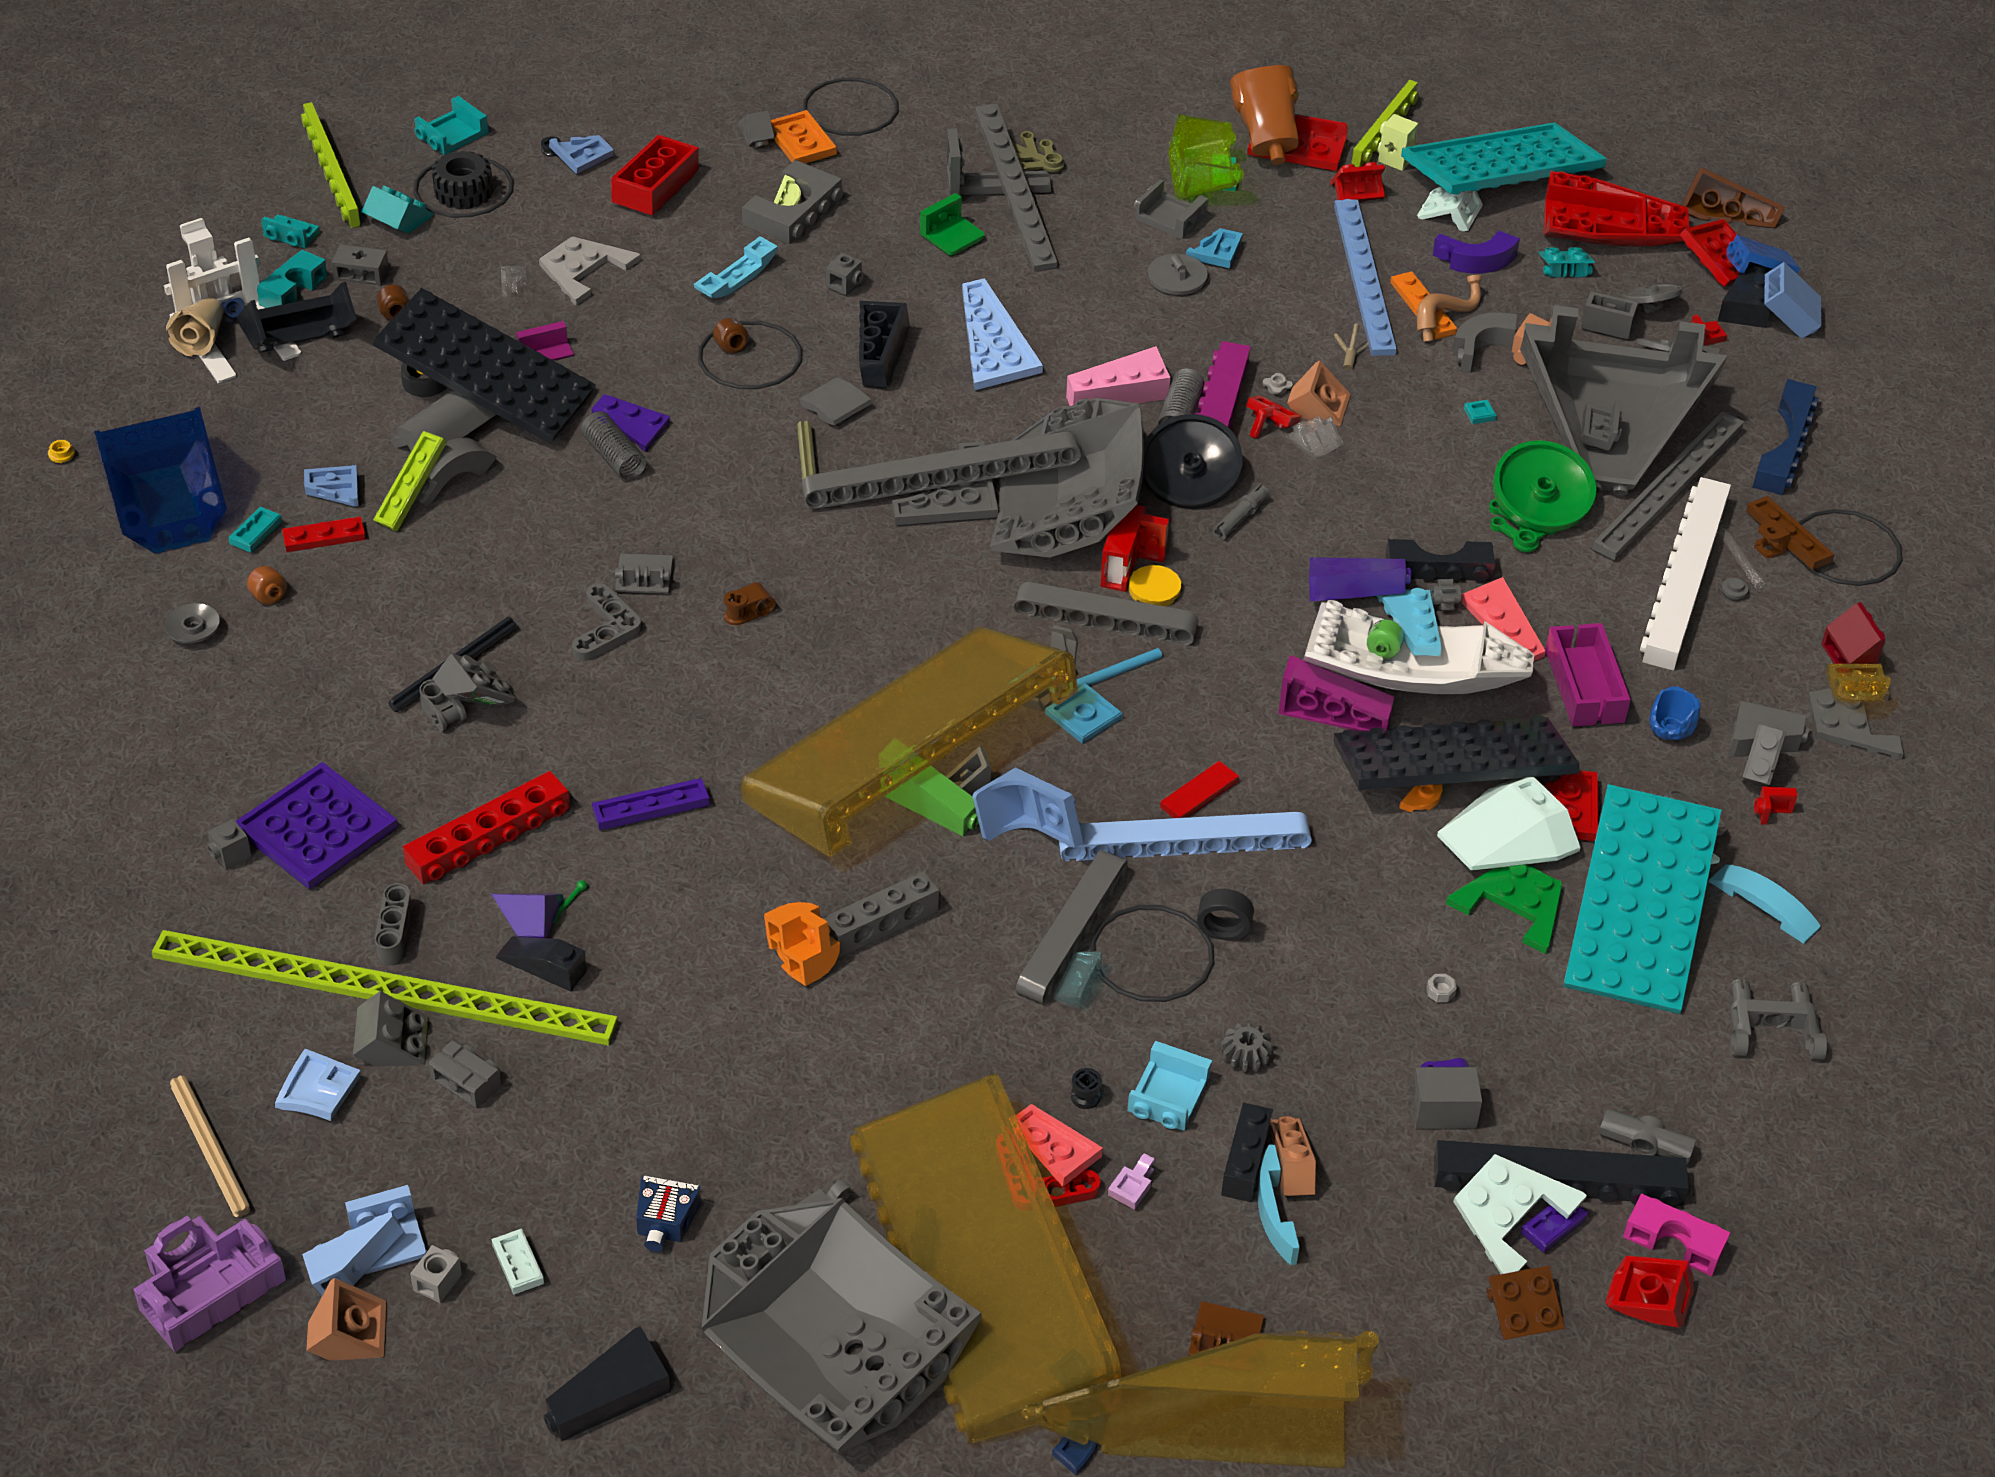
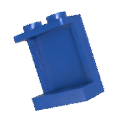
(1746, 250)

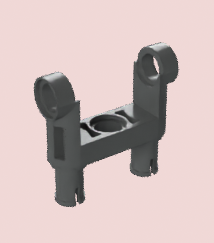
(1793, 1015)

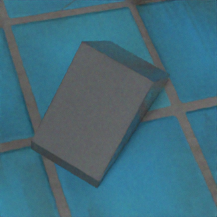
(972, 772)

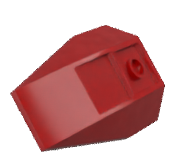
(1609, 214)

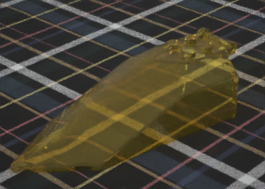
(1239, 1402)

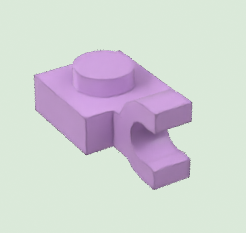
(1133, 1184)

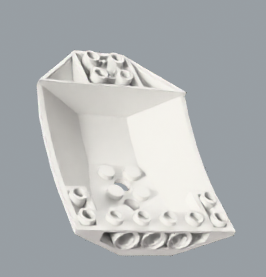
(1469, 659)

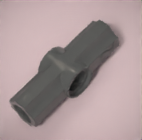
(1646, 1135)

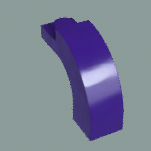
(1480, 257)

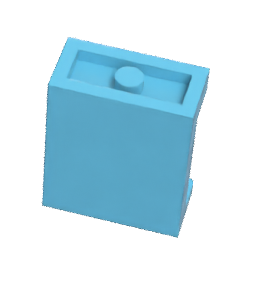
(1170, 1086)

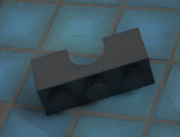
(1246, 1152)

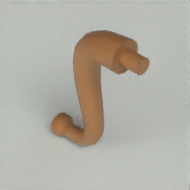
(1427, 307)

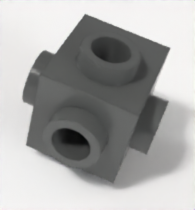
(844, 273)

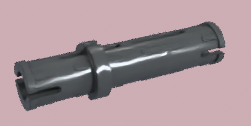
(1246, 506)

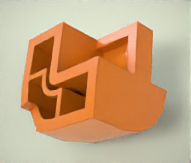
(802, 941)

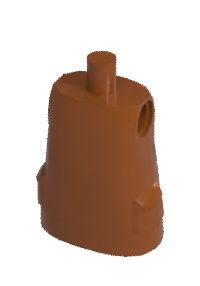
(1267, 108)

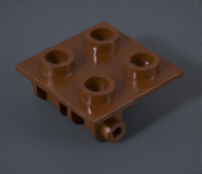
(1525, 1302)
(1222, 1325)

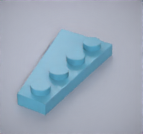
(1417, 618)

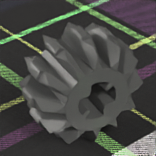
(1246, 1047)

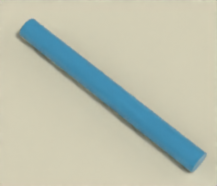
(1120, 668)

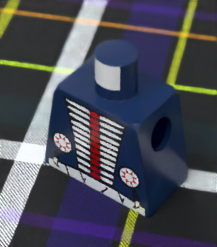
(665, 1210)

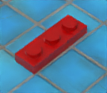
(323, 534)

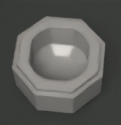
(1441, 988)

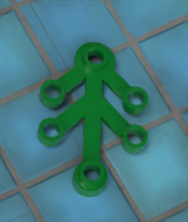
(1524, 539)

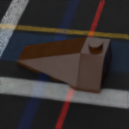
(1722, 199)

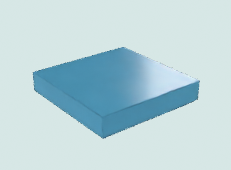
(1084, 714)

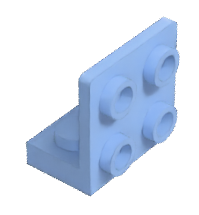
(399, 1202)

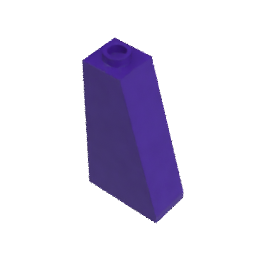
(1356, 577)

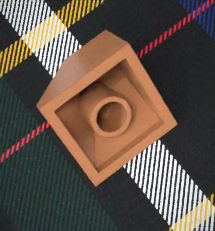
(1319, 395)
(347, 1324)

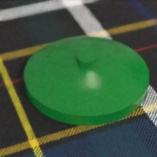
(1544, 486)

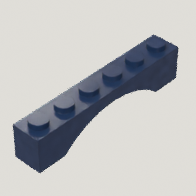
(1775, 466)

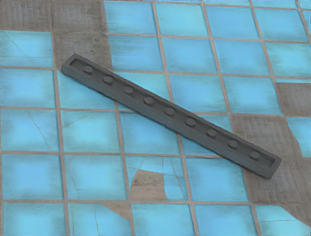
(1015, 187)
(1667, 485)

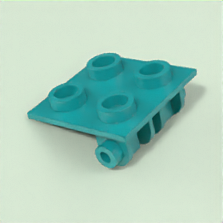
(1558, 259)

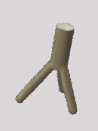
(1351, 351)

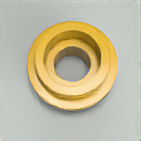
(61, 451)

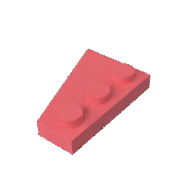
(1057, 1145)

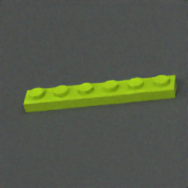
(1399, 106)

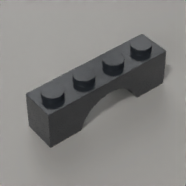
(1470, 563)

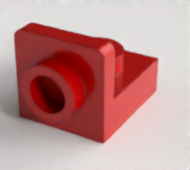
(1713, 331)

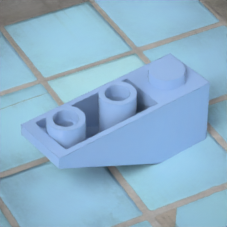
(351, 1253)

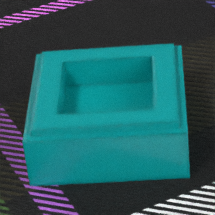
(1480, 411)

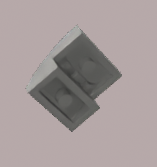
(835, 401)

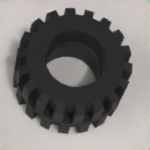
(462, 179)

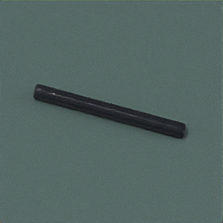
(472, 650)

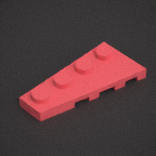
(1501, 610)

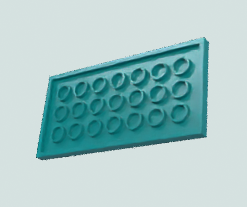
(1503, 158)
(1643, 899)

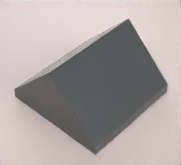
(1447, 1098)

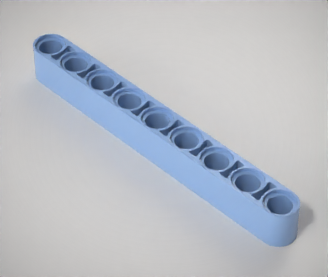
(1191, 835)

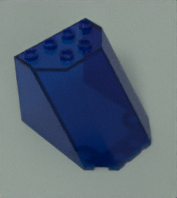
(162, 480)

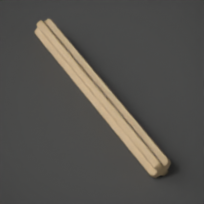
(210, 1146)

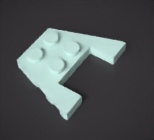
(1501, 1198)

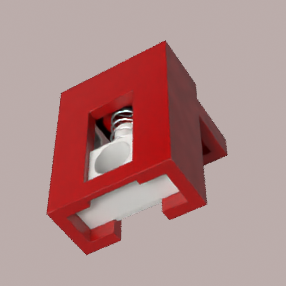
(1130, 539)

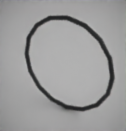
(861, 80)
(511, 183)
(797, 344)
(1875, 521)
(1153, 998)

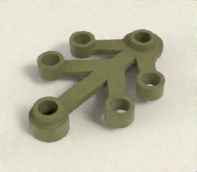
(1050, 162)

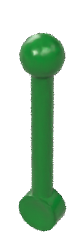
(581, 886)

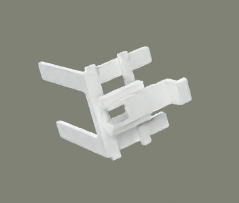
(208, 269)

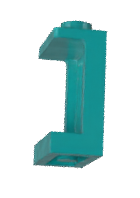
(454, 128)

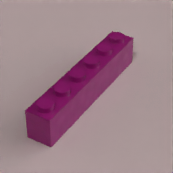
(1225, 382)

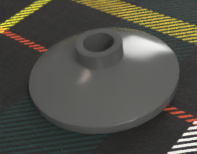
(192, 623)

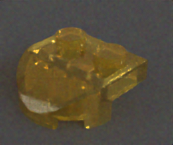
(1858, 682)

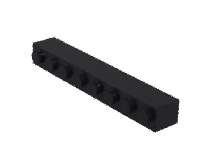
(1595, 1173)

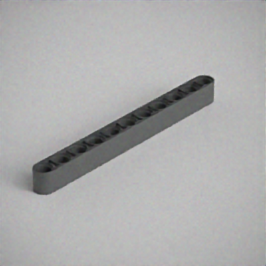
(940, 470)

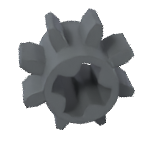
(1446, 594)

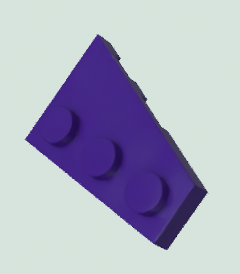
(637, 422)

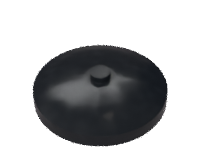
(1192, 461)

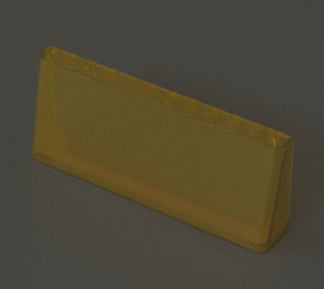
(902, 732)
(980, 1221)

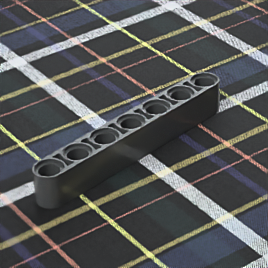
(1106, 612)
(1070, 926)

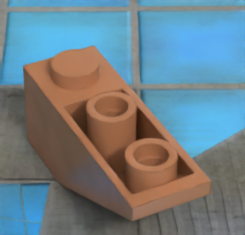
(1294, 1156)

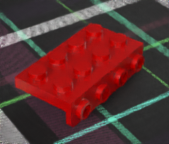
(1319, 143)

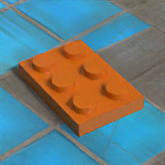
(802, 138)

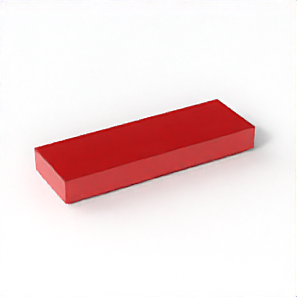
(1199, 791)

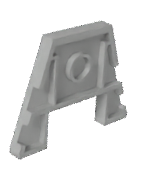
(578, 258)

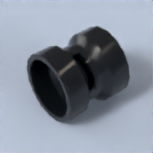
(1086, 1088)

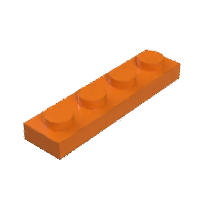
(1412, 293)

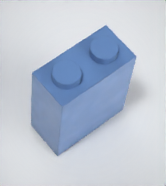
(1793, 300)

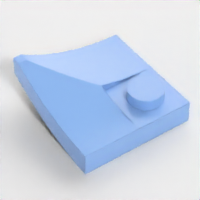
(317, 1085)

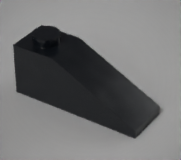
(547, 959)

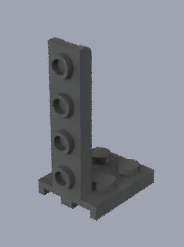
(982, 183)

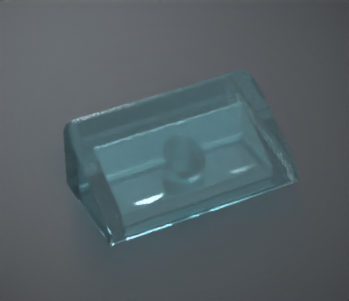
(1078, 978)

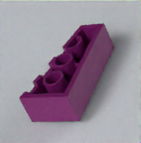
(1332, 699)

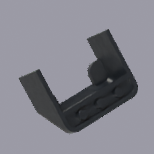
(298, 320)

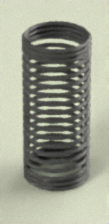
(1166, 411)
(614, 444)

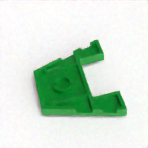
(1520, 891)

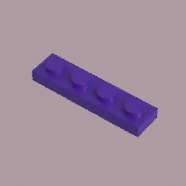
(650, 804)

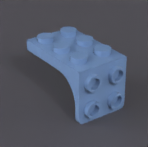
(1027, 802)

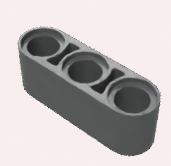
(393, 924)

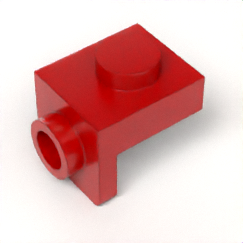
(1774, 801)

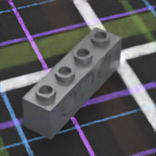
(883, 912)

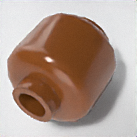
(264, 583)

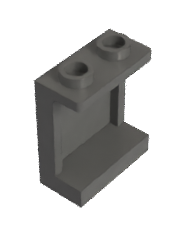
(1169, 213)

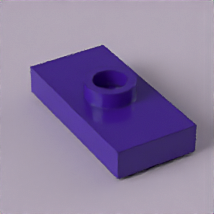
(1551, 1226)

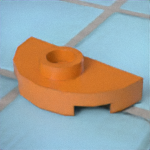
(1422, 797)

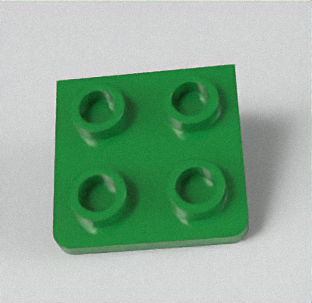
(947, 228)

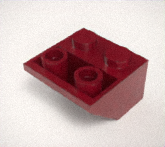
(1854, 638)

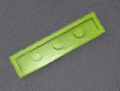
(410, 481)

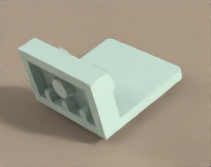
(1462, 207)

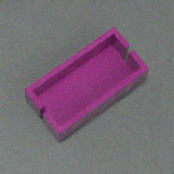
(1587, 675)

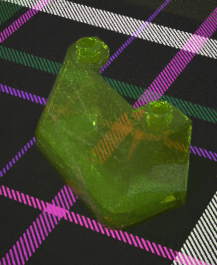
(1201, 157)

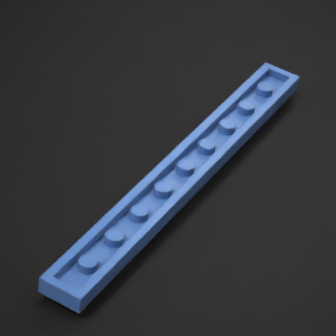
(1365, 278)

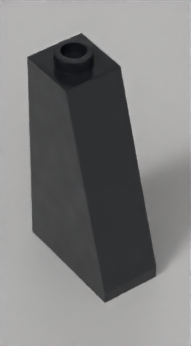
(608, 1387)

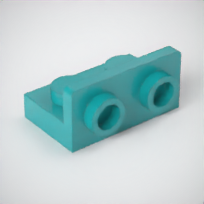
(289, 230)

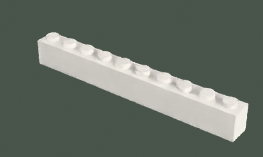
(1686, 574)

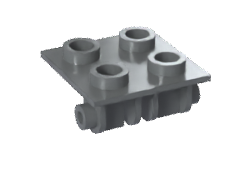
(643, 573)

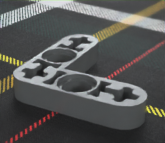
(613, 626)

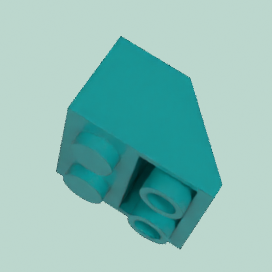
(396, 209)

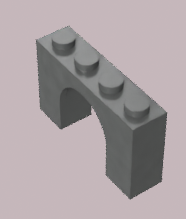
(790, 221)

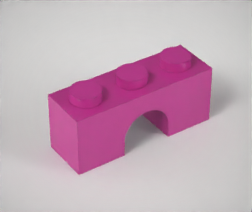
(1657, 1220)

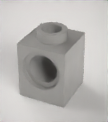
(434, 1284)

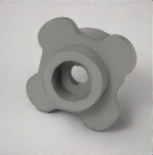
(1277, 384)

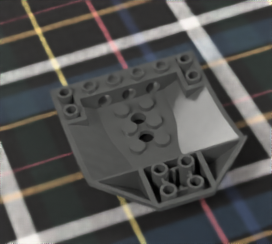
(1081, 502)
(806, 1287)

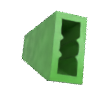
(938, 800)

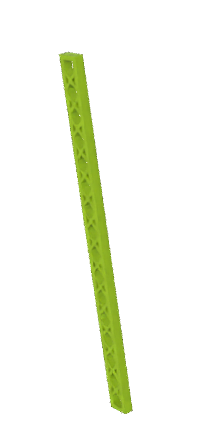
(385, 981)

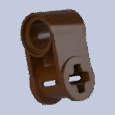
(750, 602)

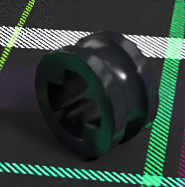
(546, 150)

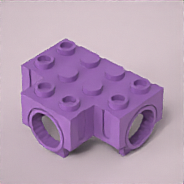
(205, 1277)

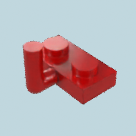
(1266, 408)

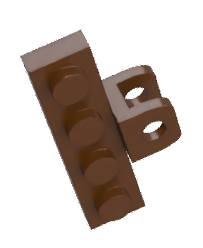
(1784, 532)

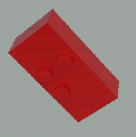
(654, 174)

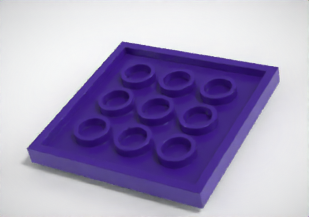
(316, 825)

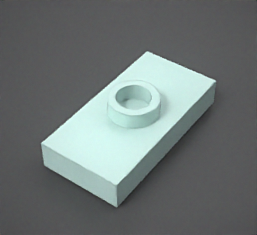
(517, 1261)

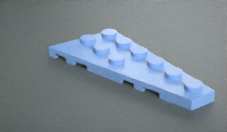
(995, 343)

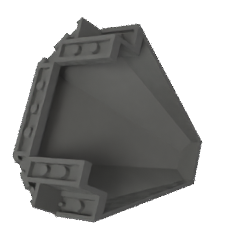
(1653, 386)

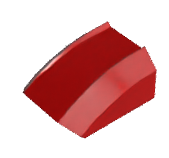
(1652, 1290)

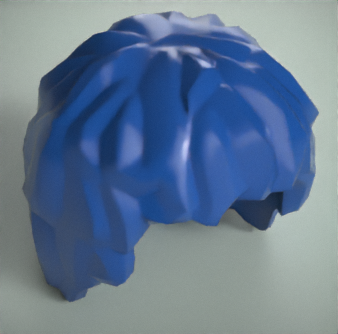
(1674, 714)

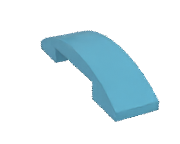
(755, 259)
(1769, 897)
(1279, 1233)

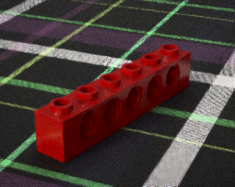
(486, 827)

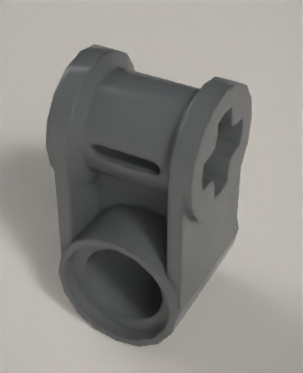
(438, 707)

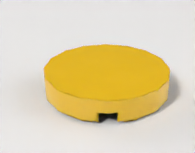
(1155, 585)

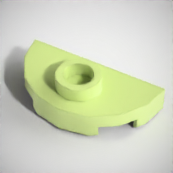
(788, 192)

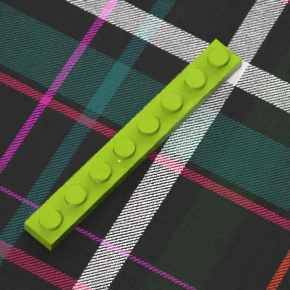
(330, 165)

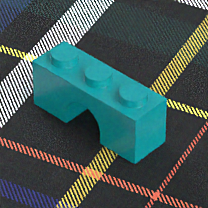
(299, 271)

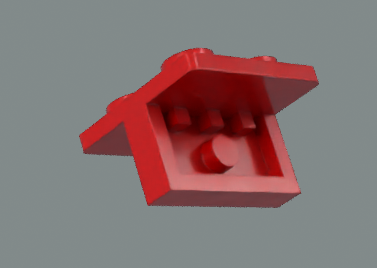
(1359, 182)

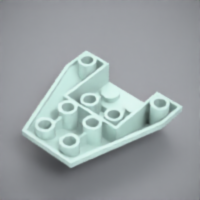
(1511, 827)

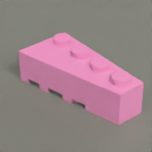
(1127, 379)

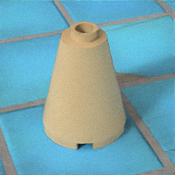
(195, 327)

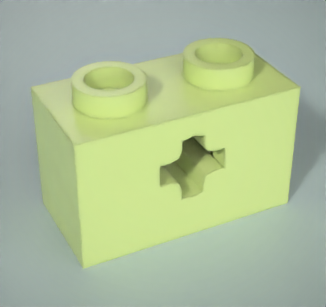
(1396, 134)

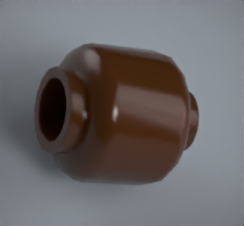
(392, 300)
(730, 335)

